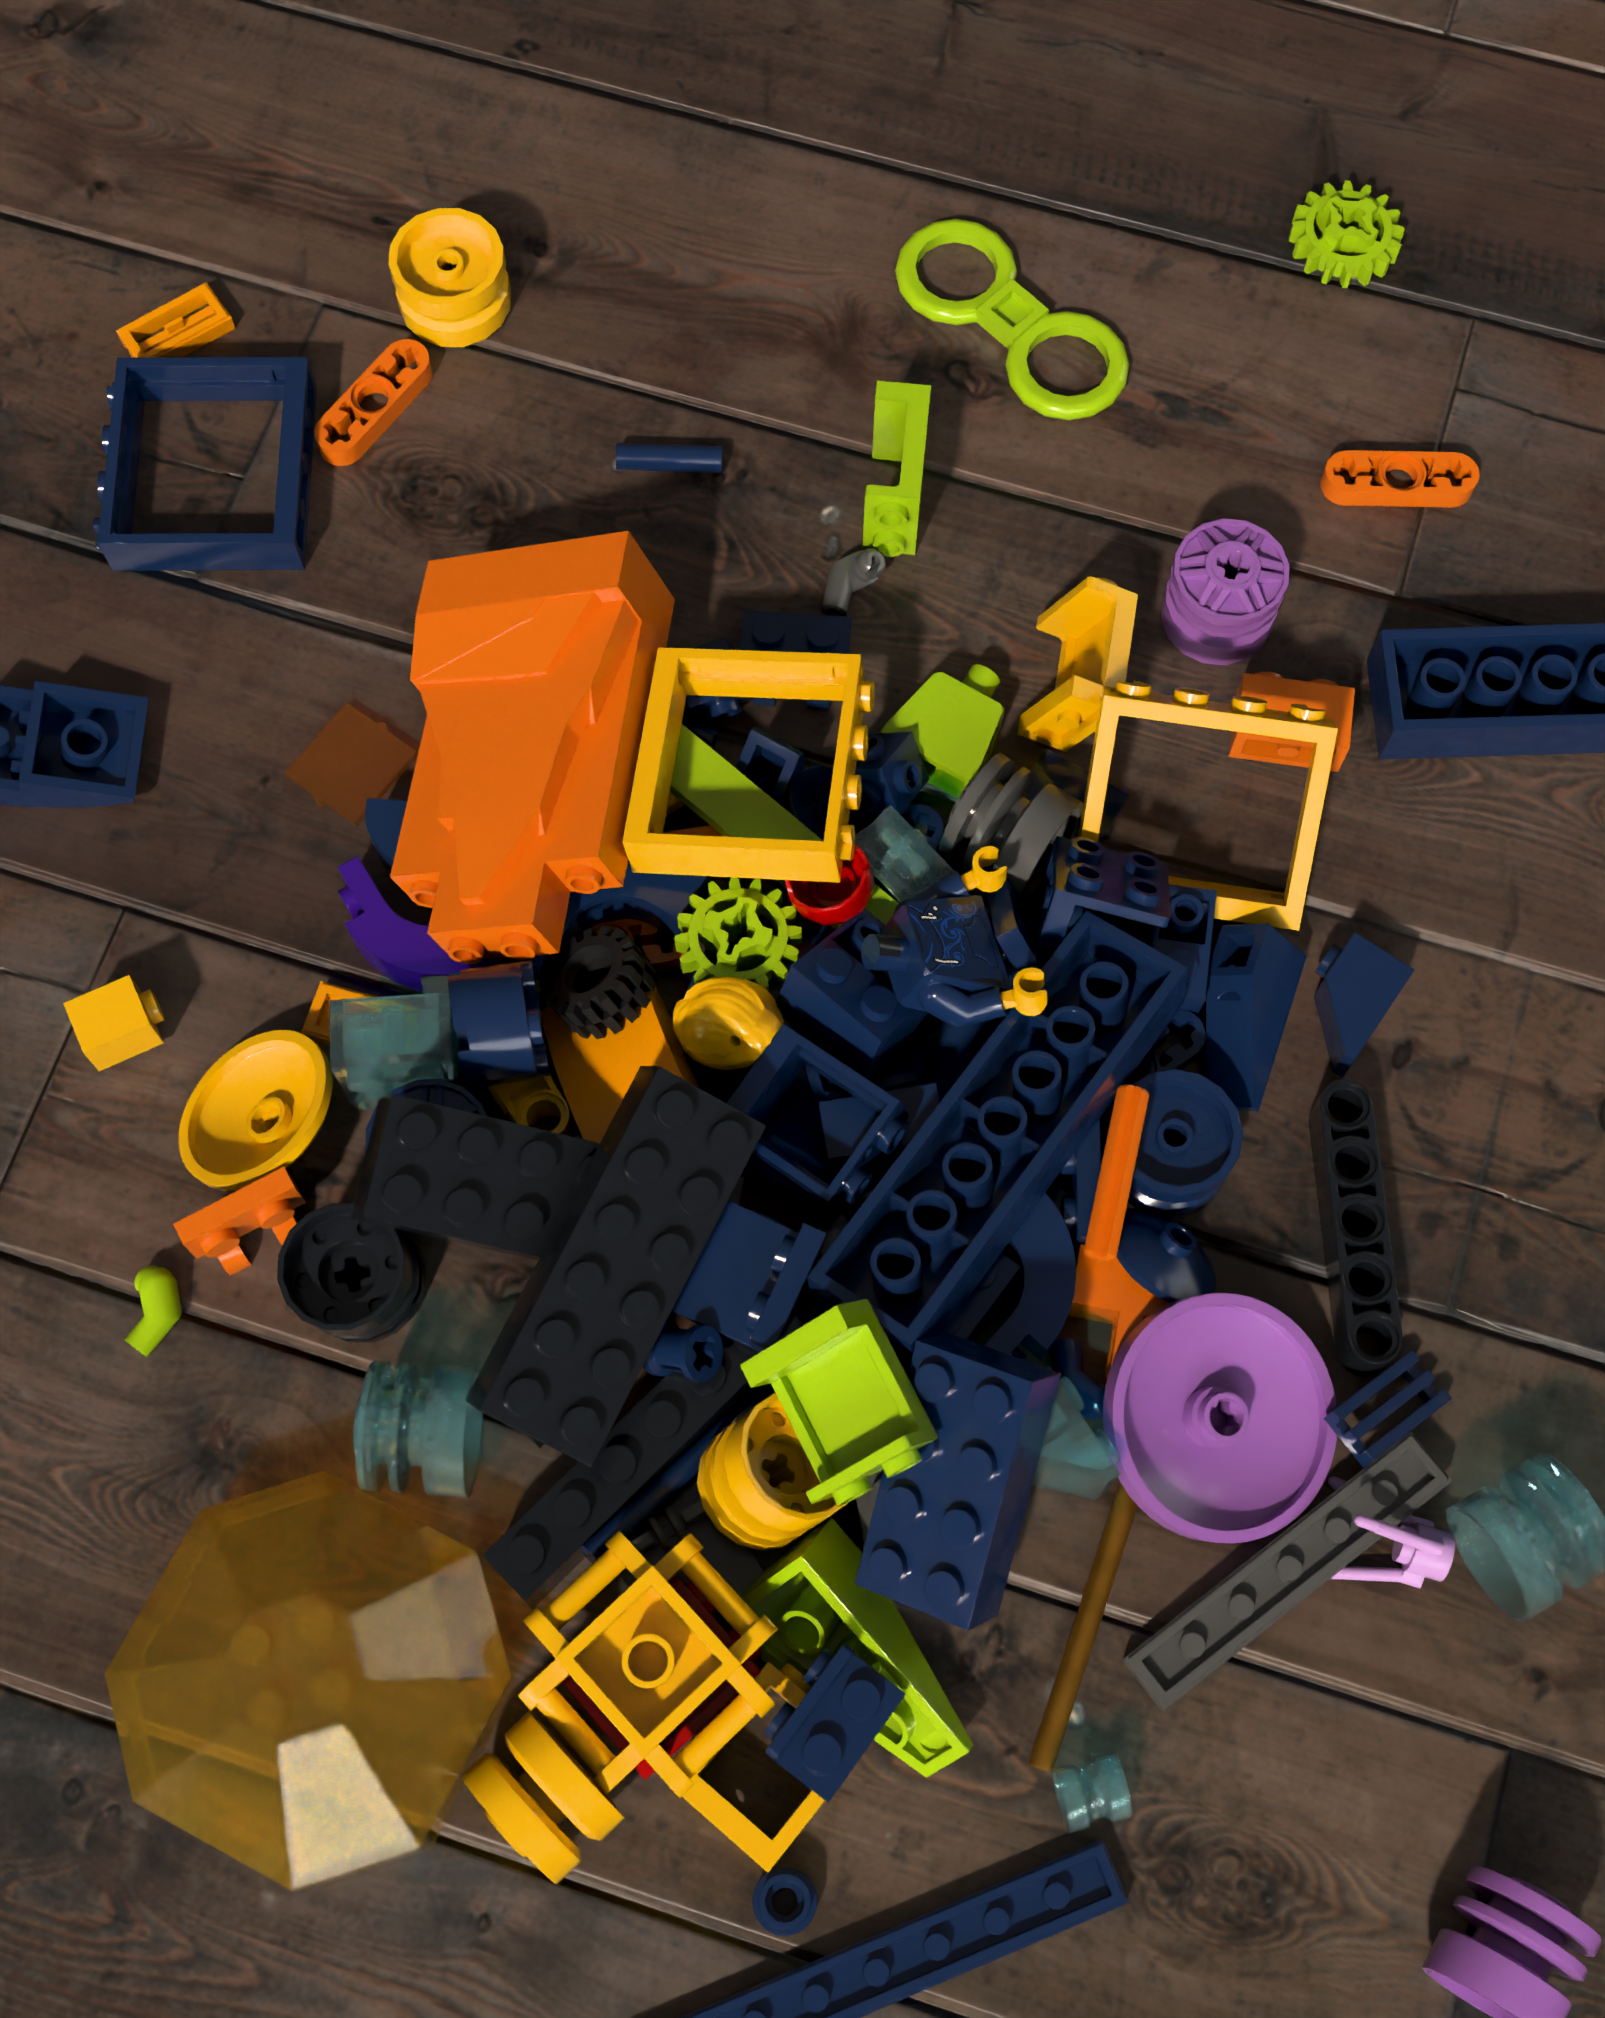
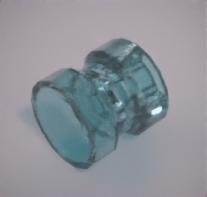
(1105, 1786)

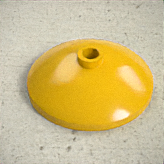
(255, 1109)

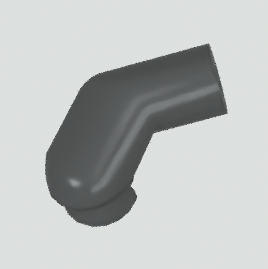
(850, 576)

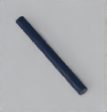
(667, 1482)

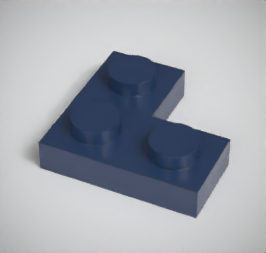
(1014, 929)

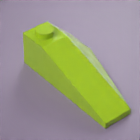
(819, 1606)

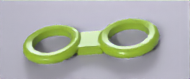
(1012, 319)

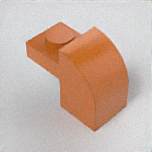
(1110, 1296)

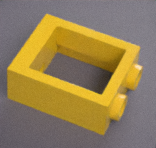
(727, 1818)

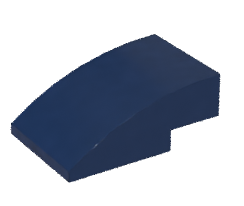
(69, 746)

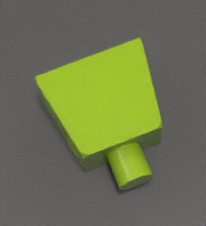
(953, 726)

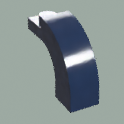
(643, 897)
(1045, 1283)

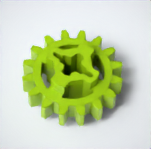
(1346, 234)
(721, 921)

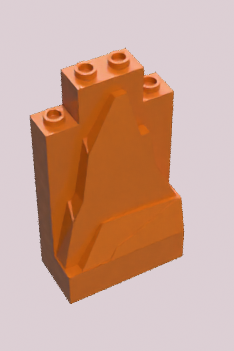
(529, 736)

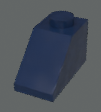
(1355, 996)

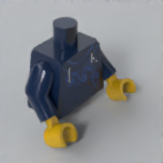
(946, 953)

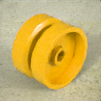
(450, 277)
(534, 1805)

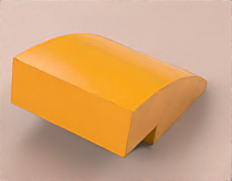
(602, 1069)

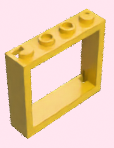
(750, 675)
(1245, 716)

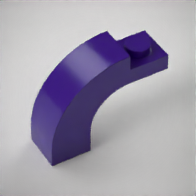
(388, 941)

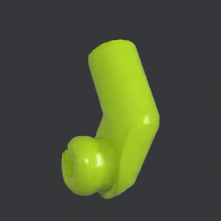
(160, 1308)

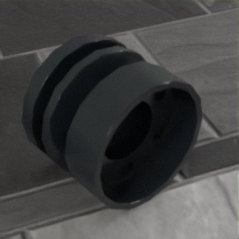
(326, 1253)

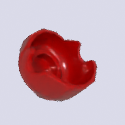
(835, 902)

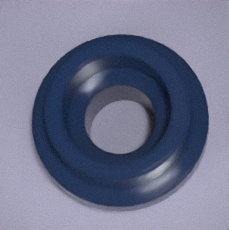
(762, 1901)

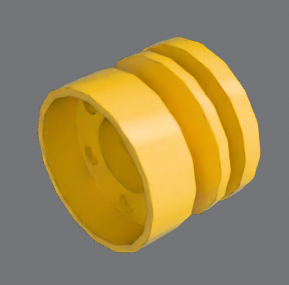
(757, 1480)

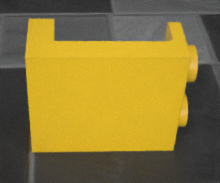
(1095, 650)

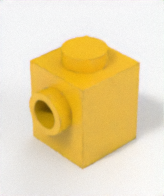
(115, 1022)

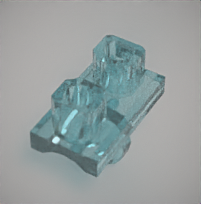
(900, 855)

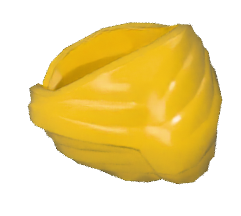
(726, 1022)

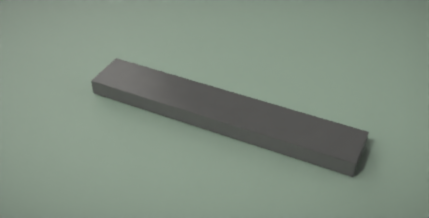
(1284, 1572)

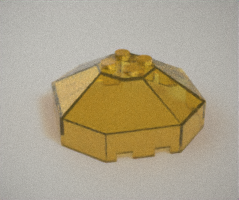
(309, 1682)

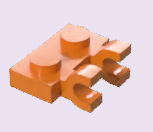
(218, 1226)

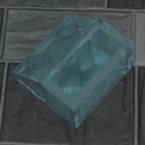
(391, 1043)
(1071, 1454)

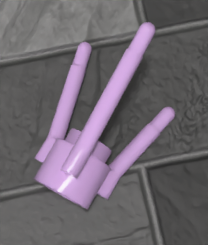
(1416, 1546)

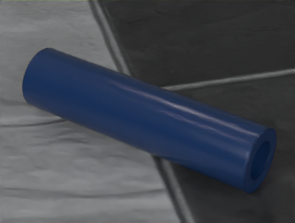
(669, 457)

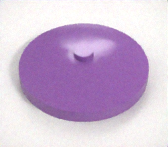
(1220, 1418)

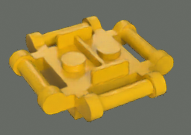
(648, 1663)

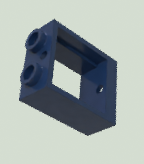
(770, 1080)

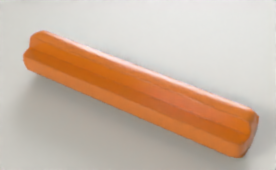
(1116, 1173)

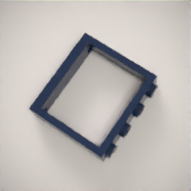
(207, 380)

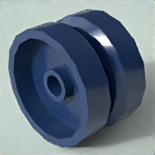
(1203, 1137)

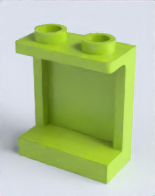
(898, 435)
(845, 1400)

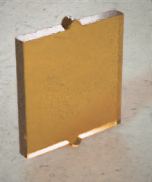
(351, 763)

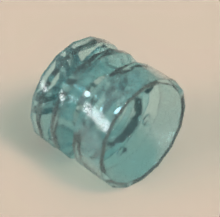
(411, 1428)
(1530, 1536)

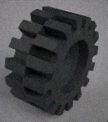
(614, 998)

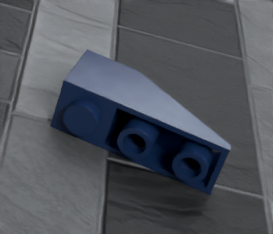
(1247, 1008)

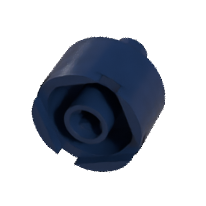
(498, 1024)

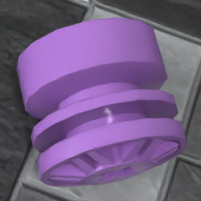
(1224, 591)
(1512, 1950)

